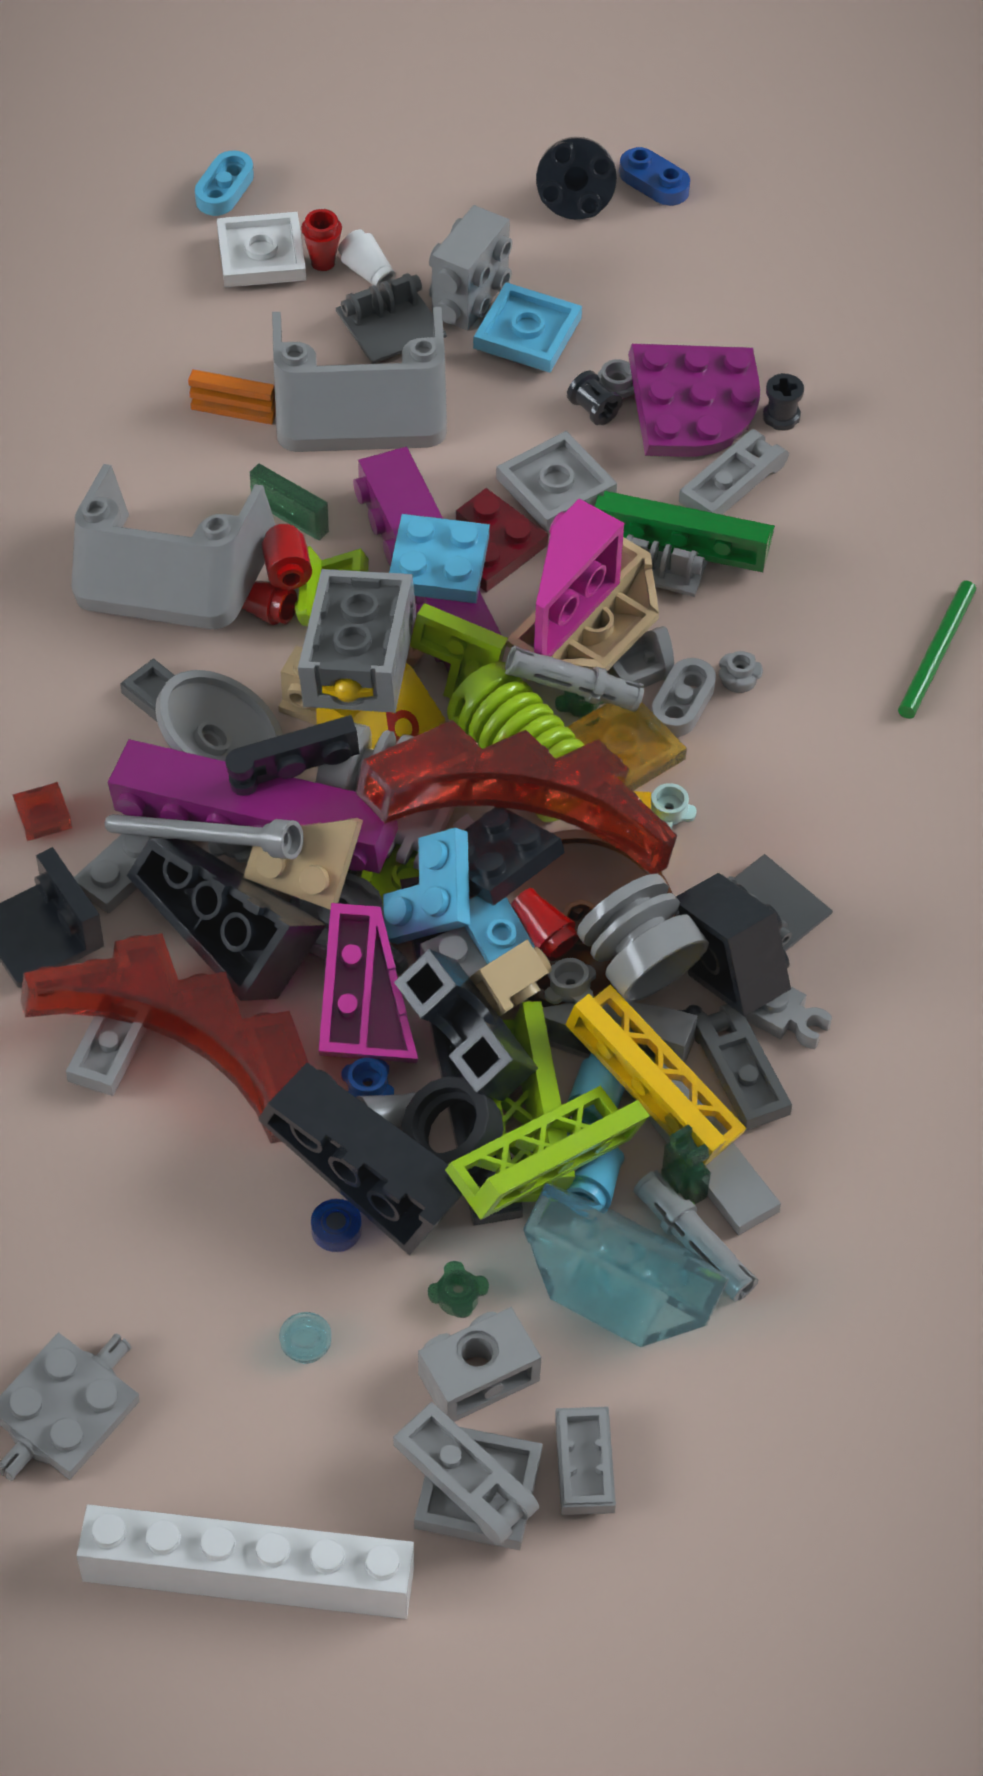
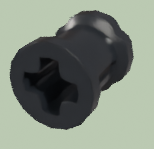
(783, 394)
(594, 397)

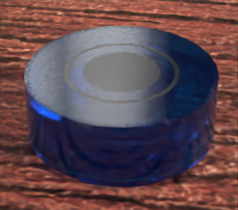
(336, 1225)

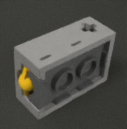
(357, 640)

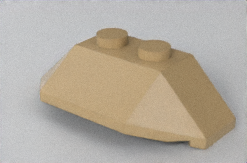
(614, 623)

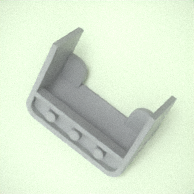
(360, 402)
(161, 574)

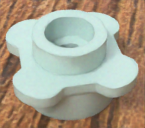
(675, 797)

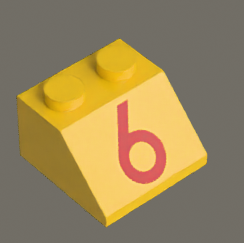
(413, 716)

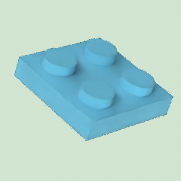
(527, 327)
(441, 556)

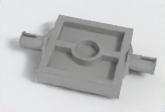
(64, 1406)

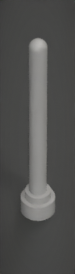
(279, 838)

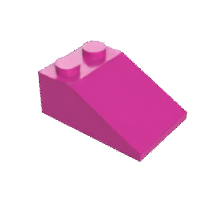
(577, 572)

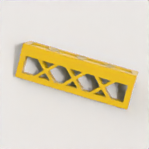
(649, 1080)

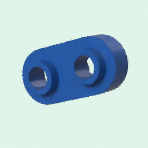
(654, 176)

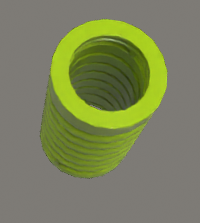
(503, 706)

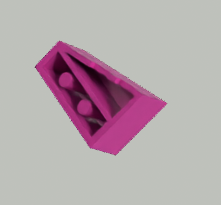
(360, 1000)

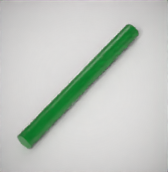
(937, 650)

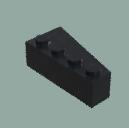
(226, 917)
(362, 1156)

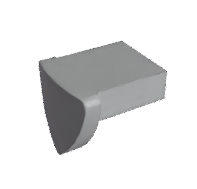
(647, 660)

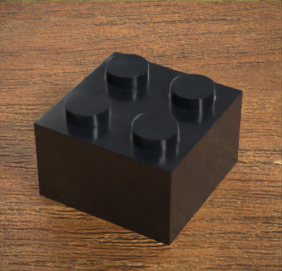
(745, 946)

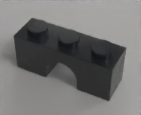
(484, 1045)

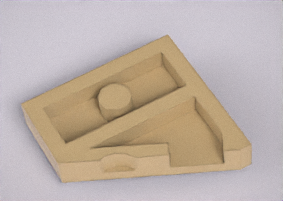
(318, 870)

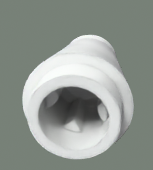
(366, 258)

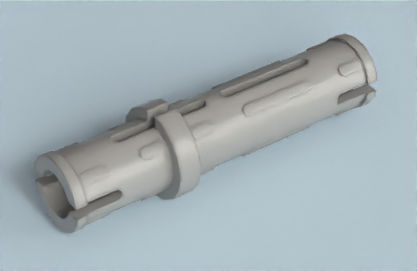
(586, 682)
(680, 1219)

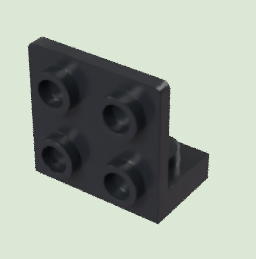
(48, 922)

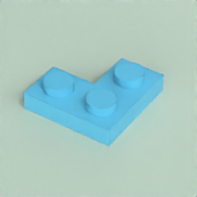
(442, 894)

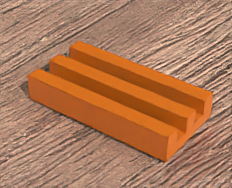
(232, 396)

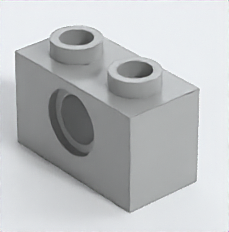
(464, 1388)

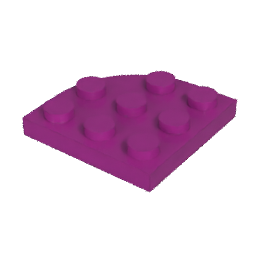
(693, 396)

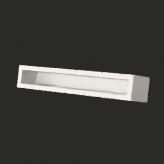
(246, 1561)

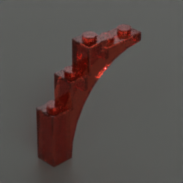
(517, 773)
(196, 1011)

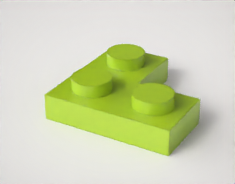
(456, 642)

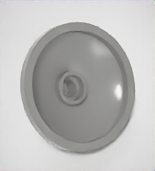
(212, 714)

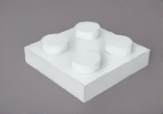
(261, 249)

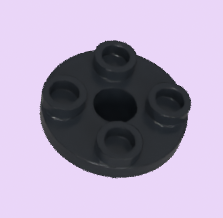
(576, 178)

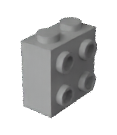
(470, 266)

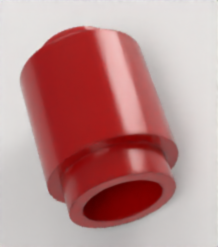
(286, 557)

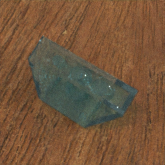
(619, 1270)

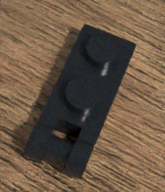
(291, 754)

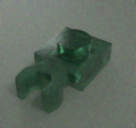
(684, 1166)

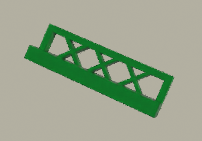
(712, 535)

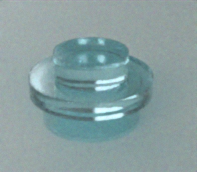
(305, 1337)

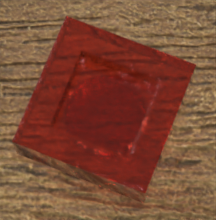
(42, 811)

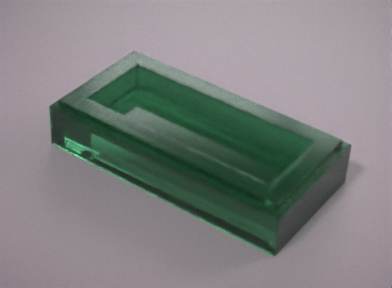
(292, 502)

